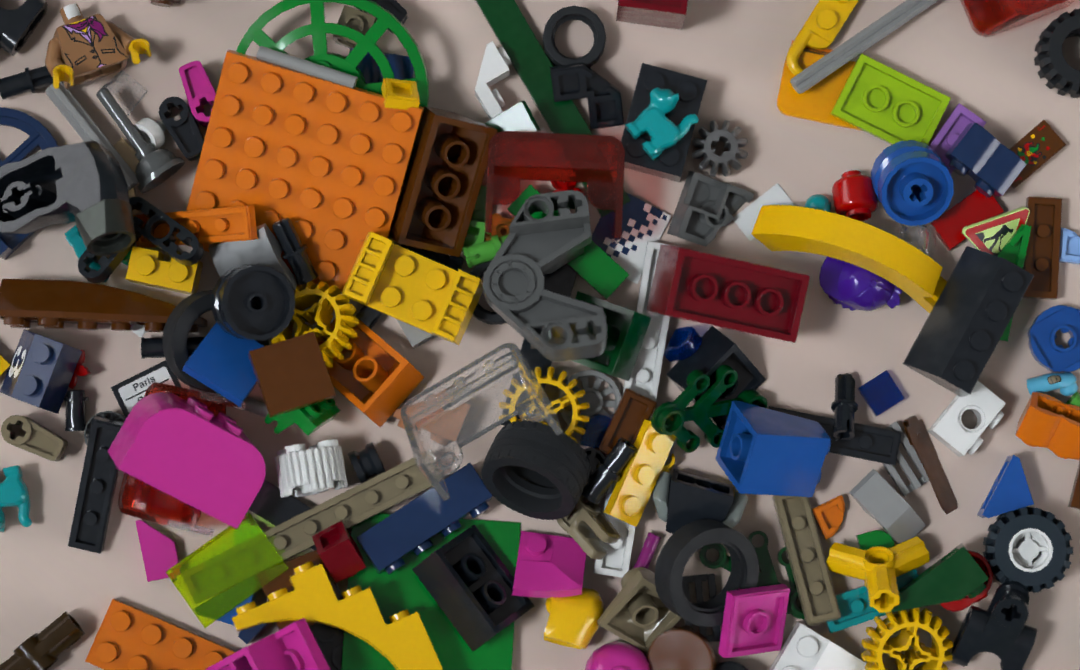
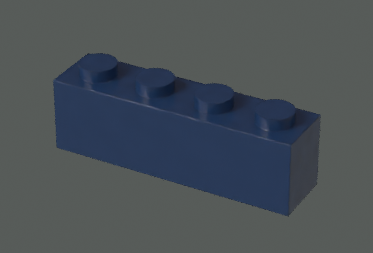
(423, 519)

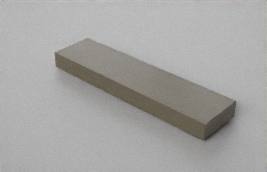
(806, 559)

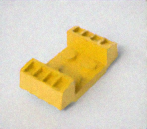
(413, 288)

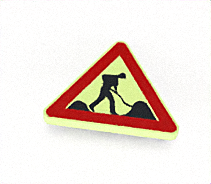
(996, 231)

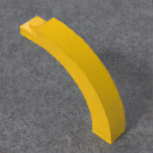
(852, 242)

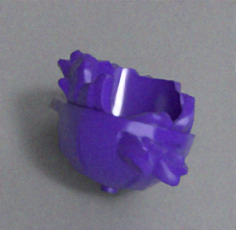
(856, 287)

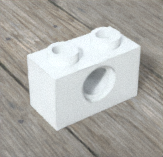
(954, 434)

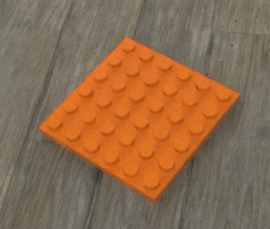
(305, 155)

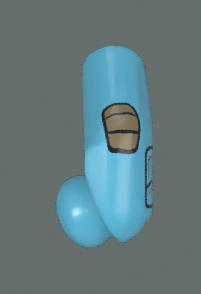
(1064, 381)

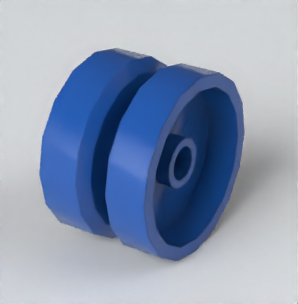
(912, 183)

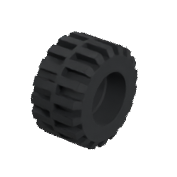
(1051, 58)

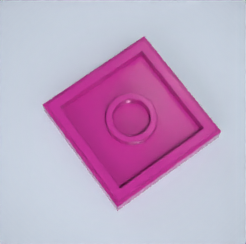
(754, 620)

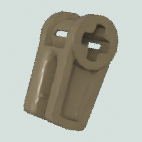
(36, 440)
(580, 523)

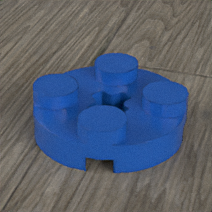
(1043, 334)

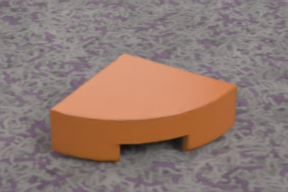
(830, 516)

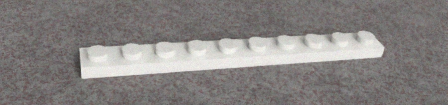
(645, 382)

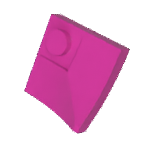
(548, 566)

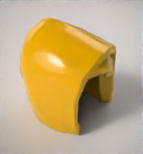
(573, 619)

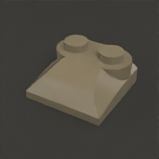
(637, 611)

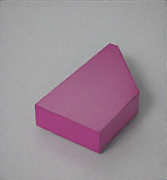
(157, 550)

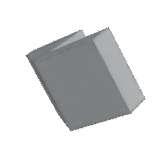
(887, 507)

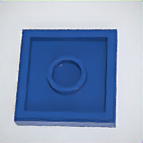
(224, 365)

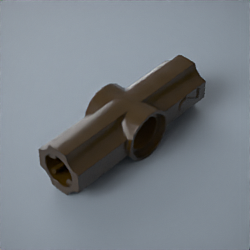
(42, 649)

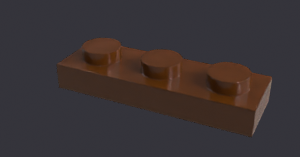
(1043, 247)

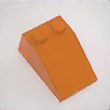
(373, 375)

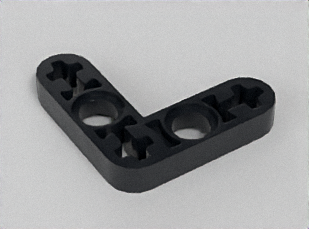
(146, 230)

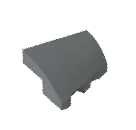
(705, 208)

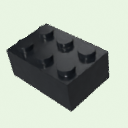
(671, 160)

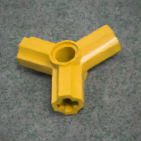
(879, 568)

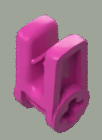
(197, 89)

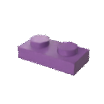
(951, 131)

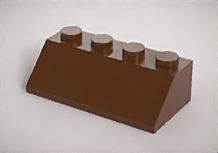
(442, 182)

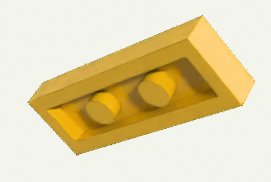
(640, 475)

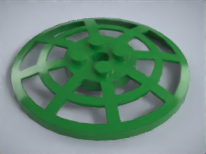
(365, 45)

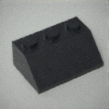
(472, 587)

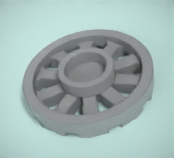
(592, 395)

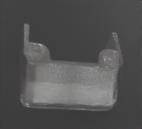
(469, 406)

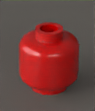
(854, 196)

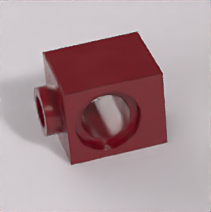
(339, 551)

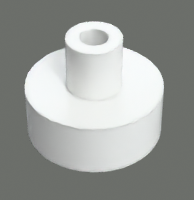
(152, 131)

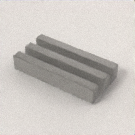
(915, 483)

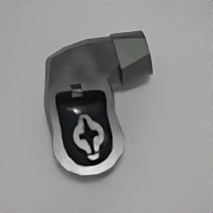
(68, 186)

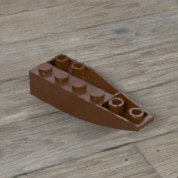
(81, 303)

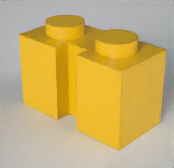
(149, 269)

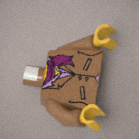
(89, 48)

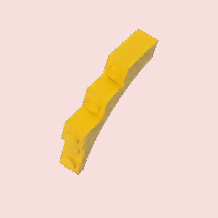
(401, 642)

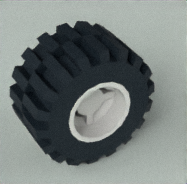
(1028, 548)

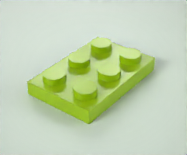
(889, 103)

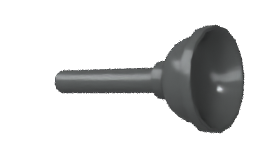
(153, 164)

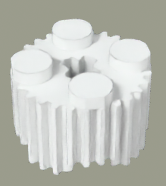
(311, 469)

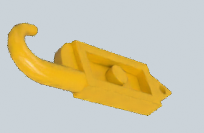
(819, 29)

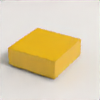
(400, 93)

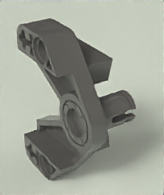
(516, 279)

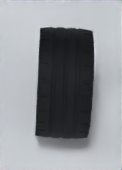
(536, 470)

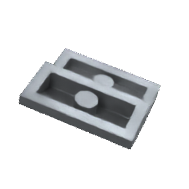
(260, 252)

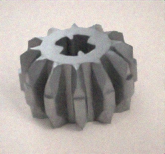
(727, 157)

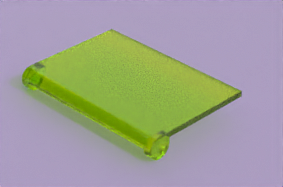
(226, 570)

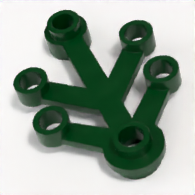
(671, 416)
(766, 577)

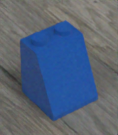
(772, 451)

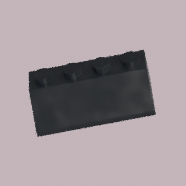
(968, 320)

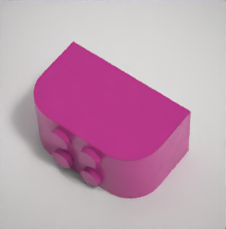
(190, 455)

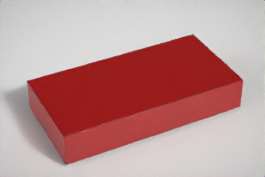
(968, 211)

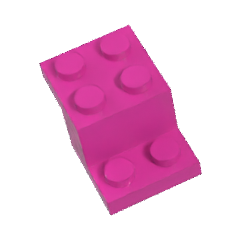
(285, 650)

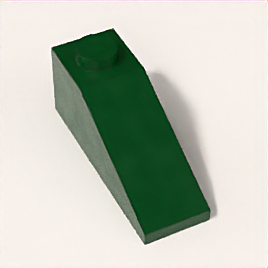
(944, 581)

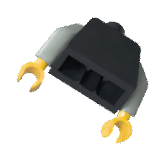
(690, 498)

